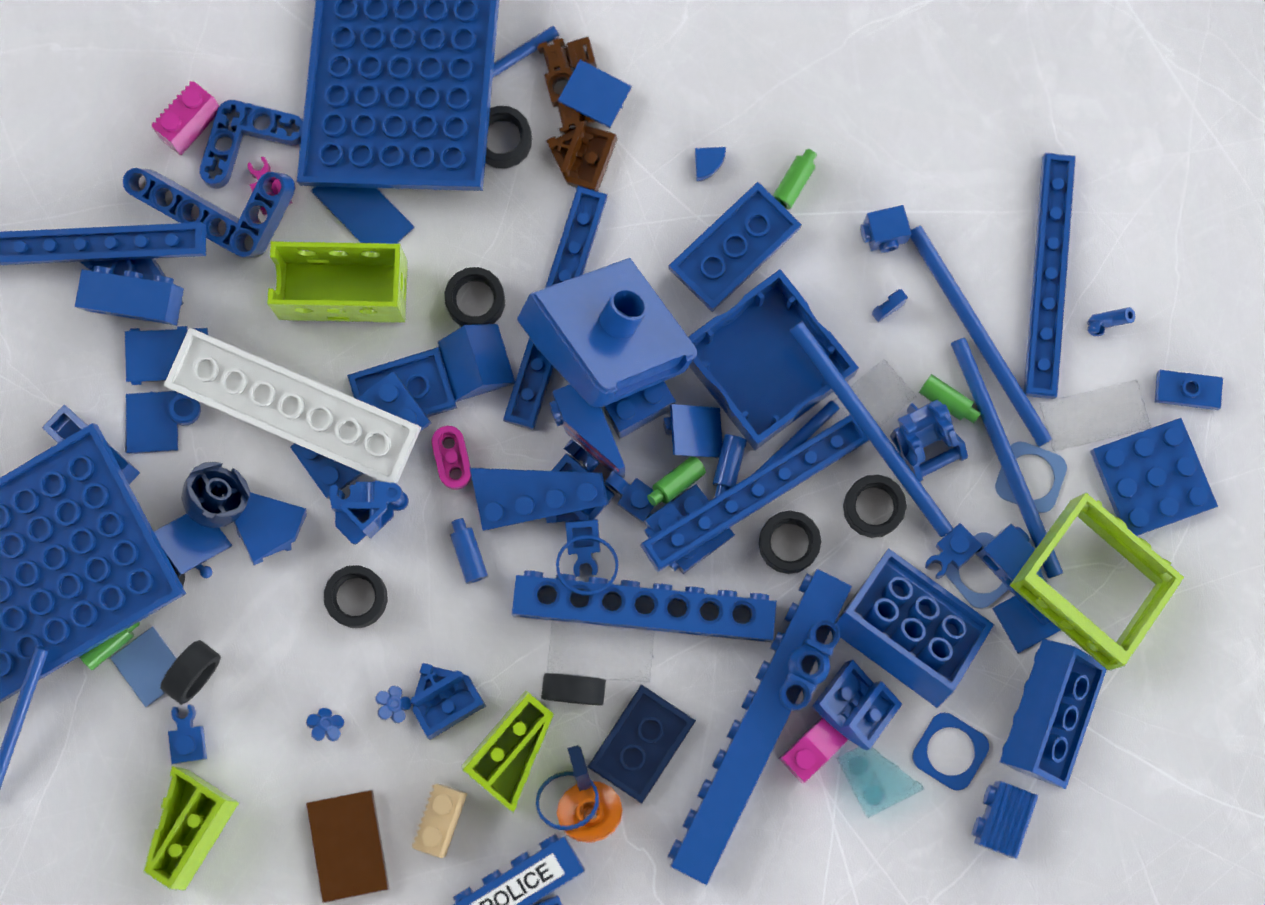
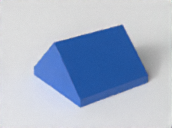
(475, 360)

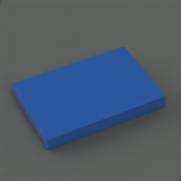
(422, 376)

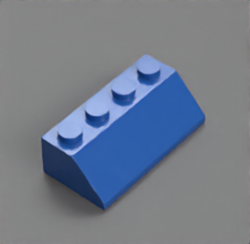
(1053, 713)

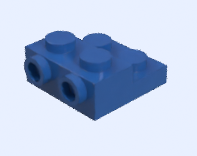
(677, 509)

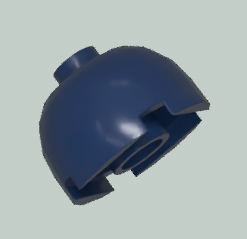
(214, 495)

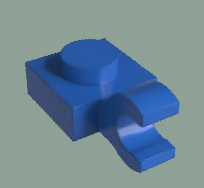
(633, 497)

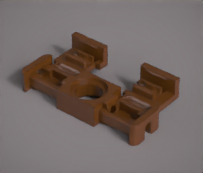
(565, 59)

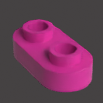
(451, 458)

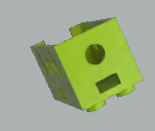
(327, 285)

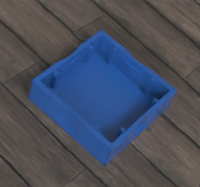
(757, 364)

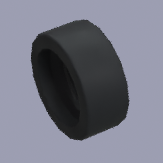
(514, 157)
(474, 274)
(888, 486)
(810, 529)
(332, 587)
(190, 672)
(573, 689)

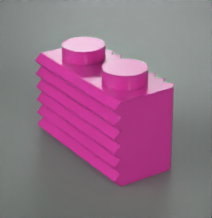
(186, 117)

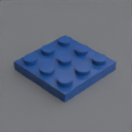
(1154, 477)

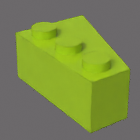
(508, 751)
(187, 828)

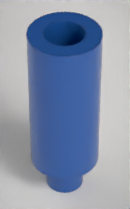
(729, 463)
(468, 552)

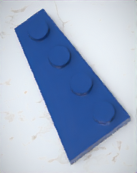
(527, 495)

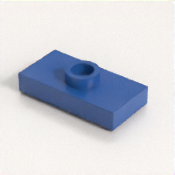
(1188, 389)

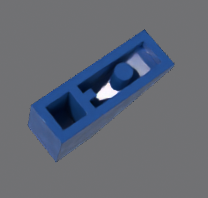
(1006, 557)

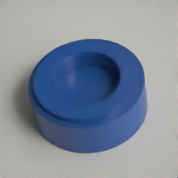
(183, 409)

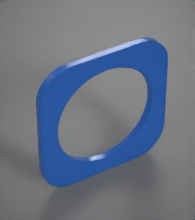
(979, 741)

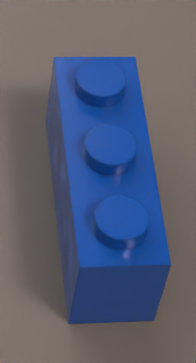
(129, 295)

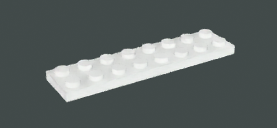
(292, 406)

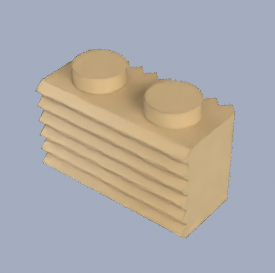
(439, 820)

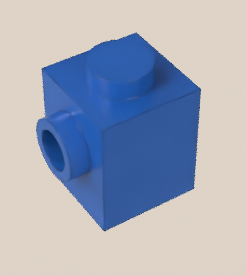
(886, 229)

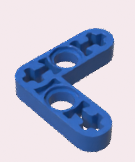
(243, 126)

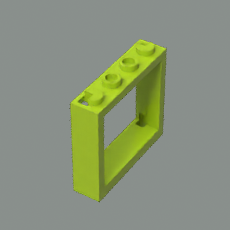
(1070, 619)

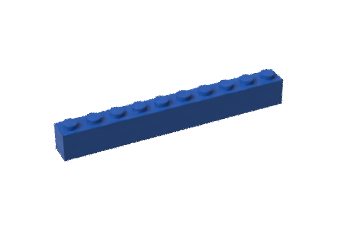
(755, 734)

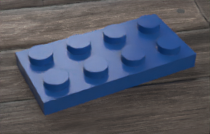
(734, 246)
(387, 395)

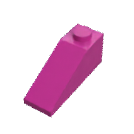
(812, 750)

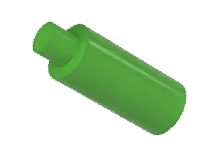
(795, 179)
(957, 404)
(677, 481)
(103, 651)

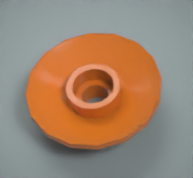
(577, 804)

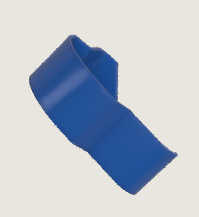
(581, 455)

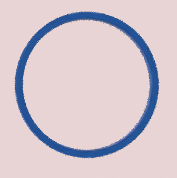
(587, 538)
(571, 827)

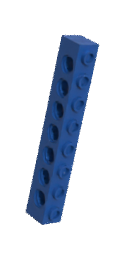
(759, 627)

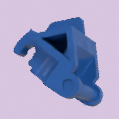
(923, 428)
(366, 508)

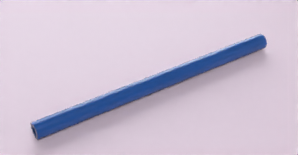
(980, 336)
(871, 429)
(1004, 451)

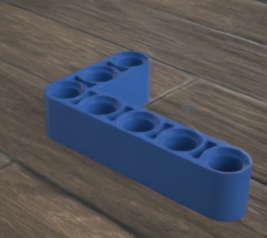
(236, 228)

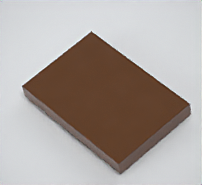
(347, 846)

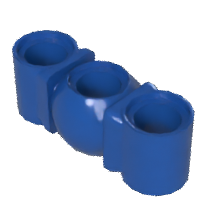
(820, 653)

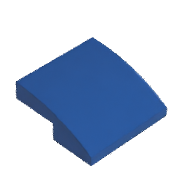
(857, 705)

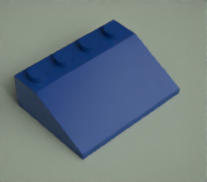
(913, 628)

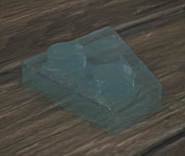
(876, 780)

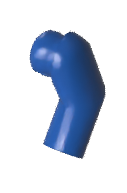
(1100, 321)

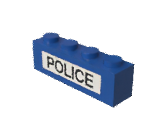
(529, 878)

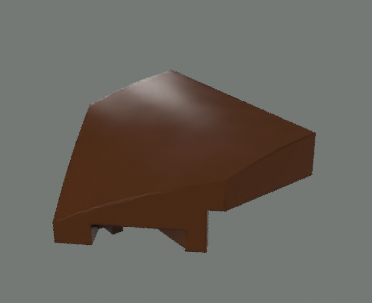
(583, 155)

